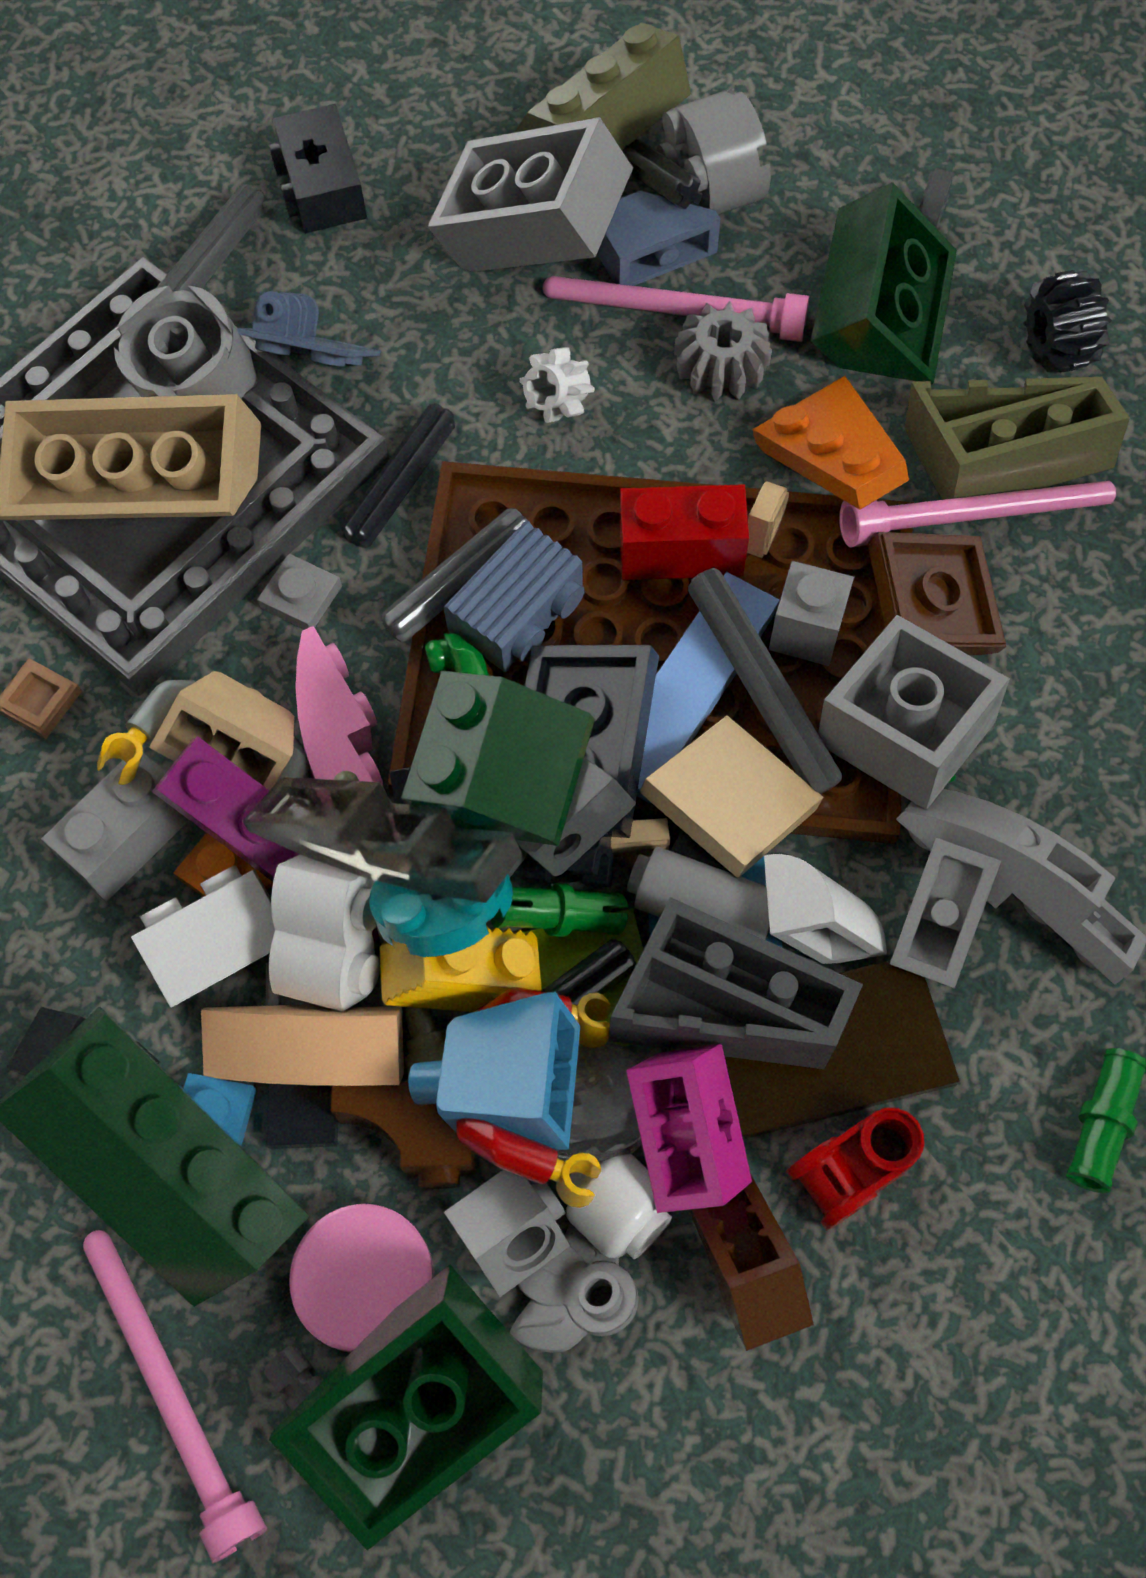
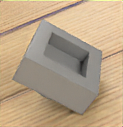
(299, 592)

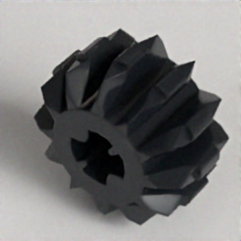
(1067, 321)

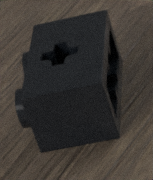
(319, 169)

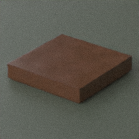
(939, 587)

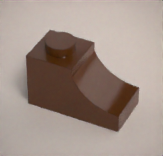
(424, 1138)
(754, 1268)

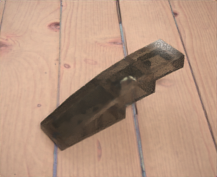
(396, 844)

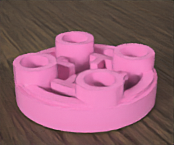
(356, 1272)

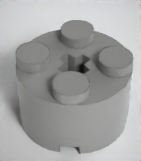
(719, 145)
(182, 346)

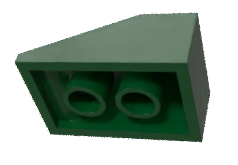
(411, 1408)

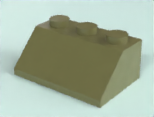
(622, 86)

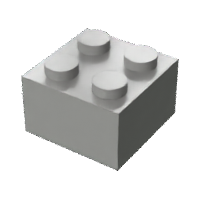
(911, 711)

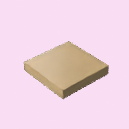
(731, 795)

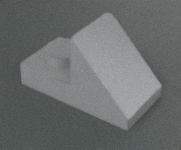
(945, 912)

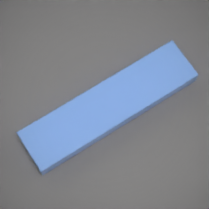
(695, 680)

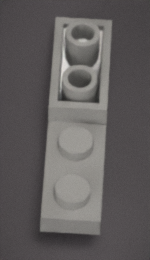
(1042, 870)

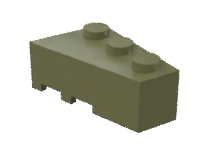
(1014, 437)

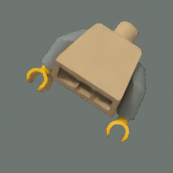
(222, 713)

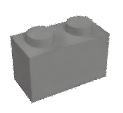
(115, 829)

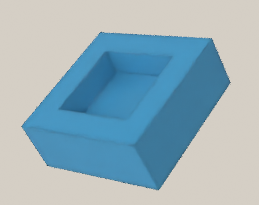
(224, 1101)

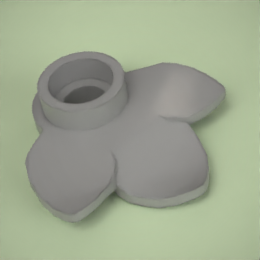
(561, 1294)

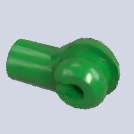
(455, 654)

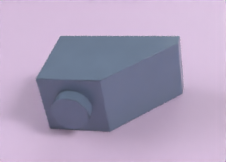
(655, 237)

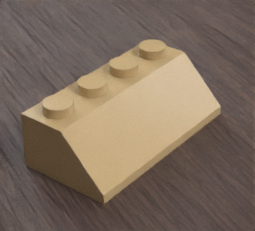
(127, 457)

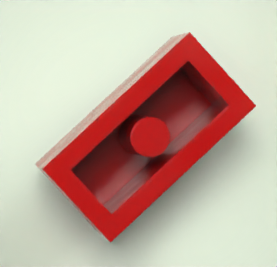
(683, 531)

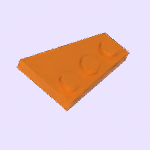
(835, 445)

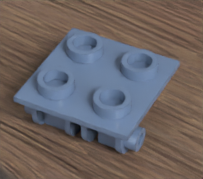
(289, 324)

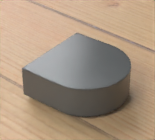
(936, 195)

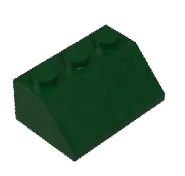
(885, 289)

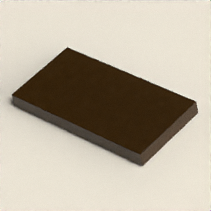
(884, 1055)

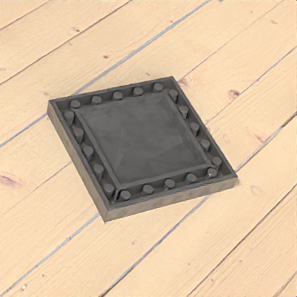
(155, 586)

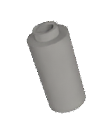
(701, 887)

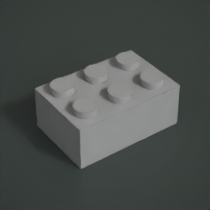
(532, 196)

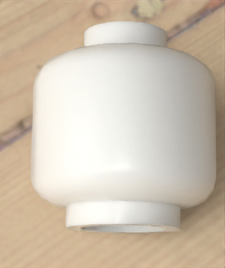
(623, 1209)

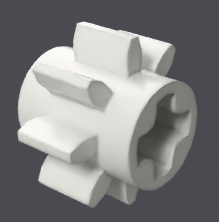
(556, 384)

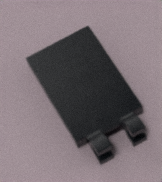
(617, 690)

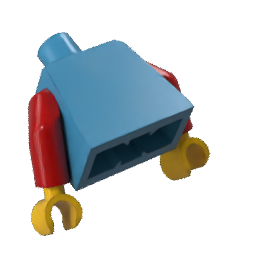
(512, 1083)

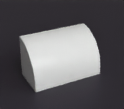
(819, 913)

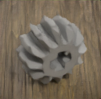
(722, 351)

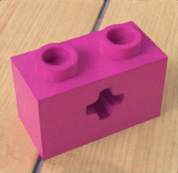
(689, 1128)

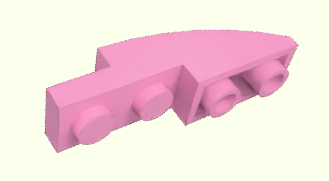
(330, 717)

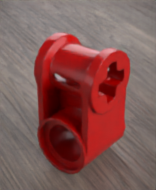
(848, 1173)

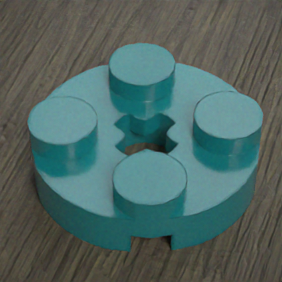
(432, 925)

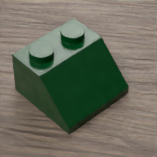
(499, 757)

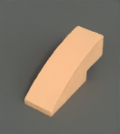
(304, 1044)

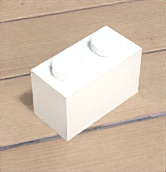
(208, 938)

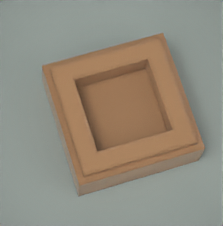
(38, 698)

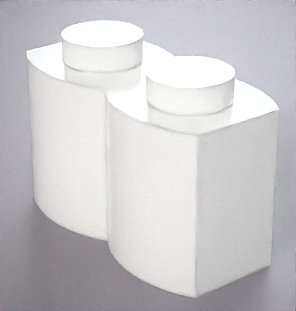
(322, 935)

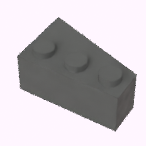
(726, 986)

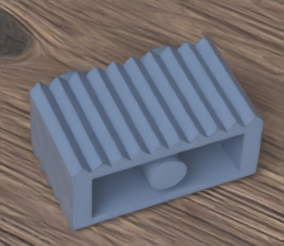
(516, 597)

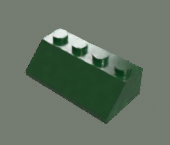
(150, 1160)

